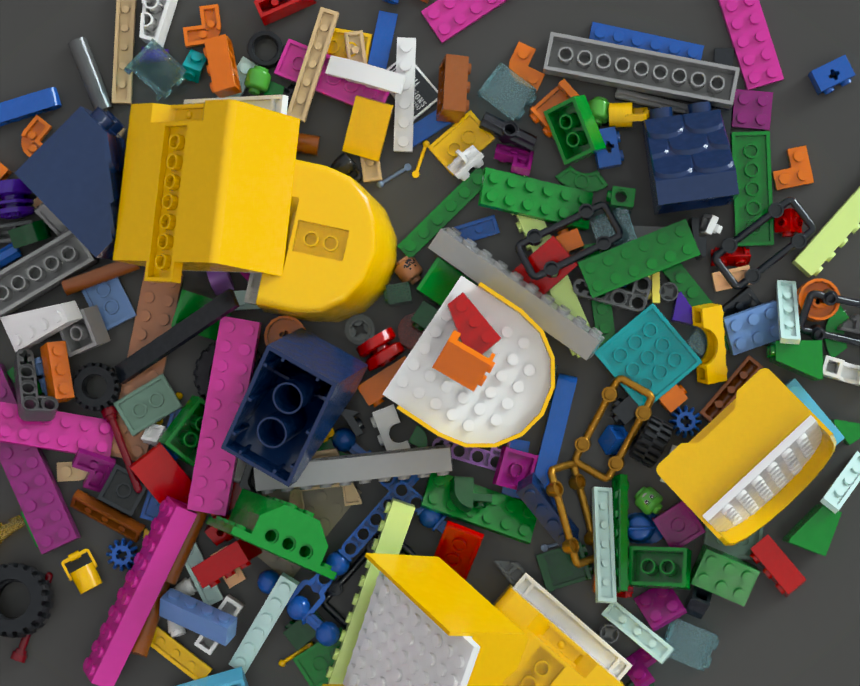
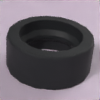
(255, 39)

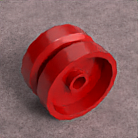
(380, 349)

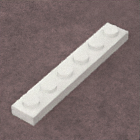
(405, 102)

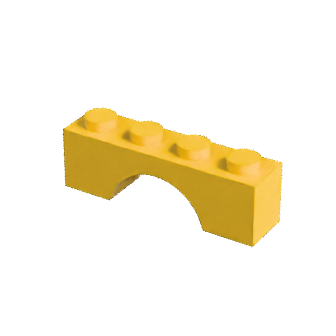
(713, 366)

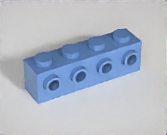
(198, 616)

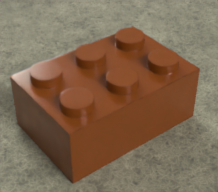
(453, 88)

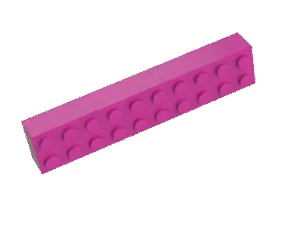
(227, 386)
(139, 592)

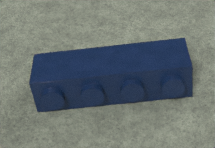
(544, 507)

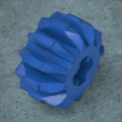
(689, 416)
(115, 554)

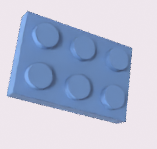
(112, 302)
(752, 327)

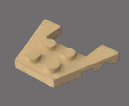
(350, 493)

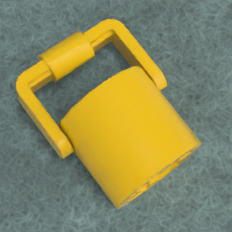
(624, 114)
(86, 576)

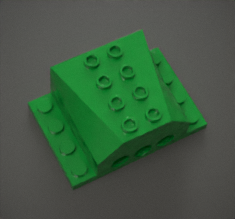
(278, 529)

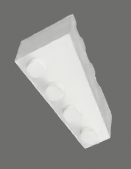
(156, 20)
(37, 325)

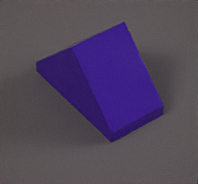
(682, 311)

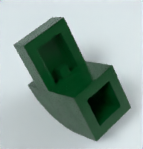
(29, 233)
(463, 497)

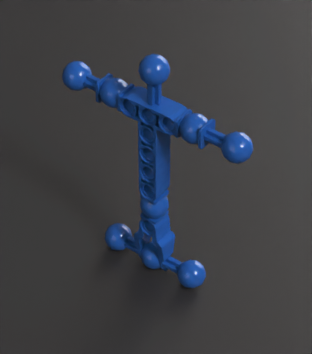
(298, 606)

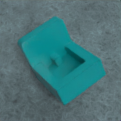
(194, 65)

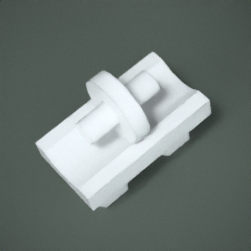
(465, 161)

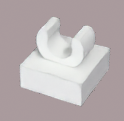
(709, 225)
(152, 434)

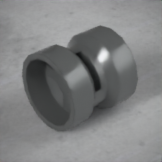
(668, 292)
(609, 636)

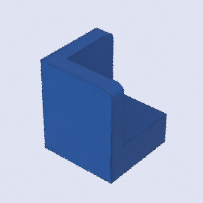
(612, 439)

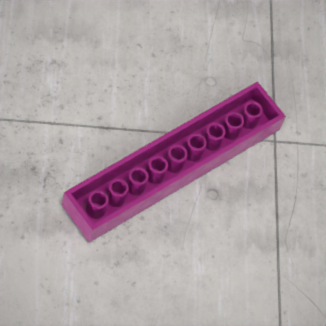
(36, 486)

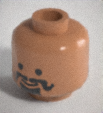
(408, 270)

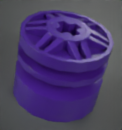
(13, 200)

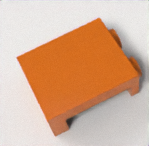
(556, 96)
(463, 363)

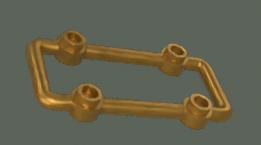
(642, 413)
(555, 490)

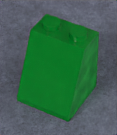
(439, 281)
(188, 304)
(800, 359)
(814, 530)

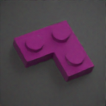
(520, 159)
(96, 465)
(638, 672)

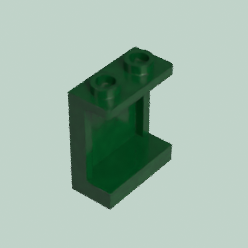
(559, 570)

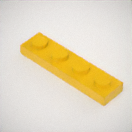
(179, 655)

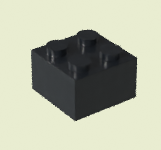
(120, 492)

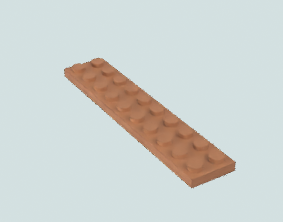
(154, 317)

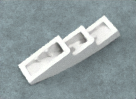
(365, 74)

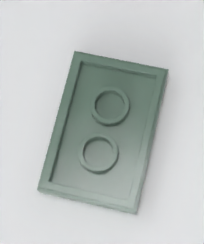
(148, 404)
(740, 550)

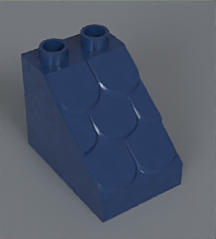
(689, 159)
(81, 177)
(292, 404)

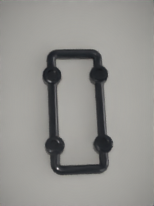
(730, 245)
(551, 268)
(816, 332)
(337, 587)

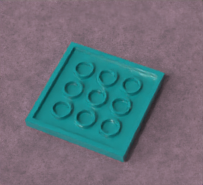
(648, 354)

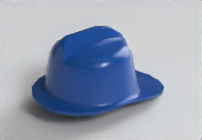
(642, 528)

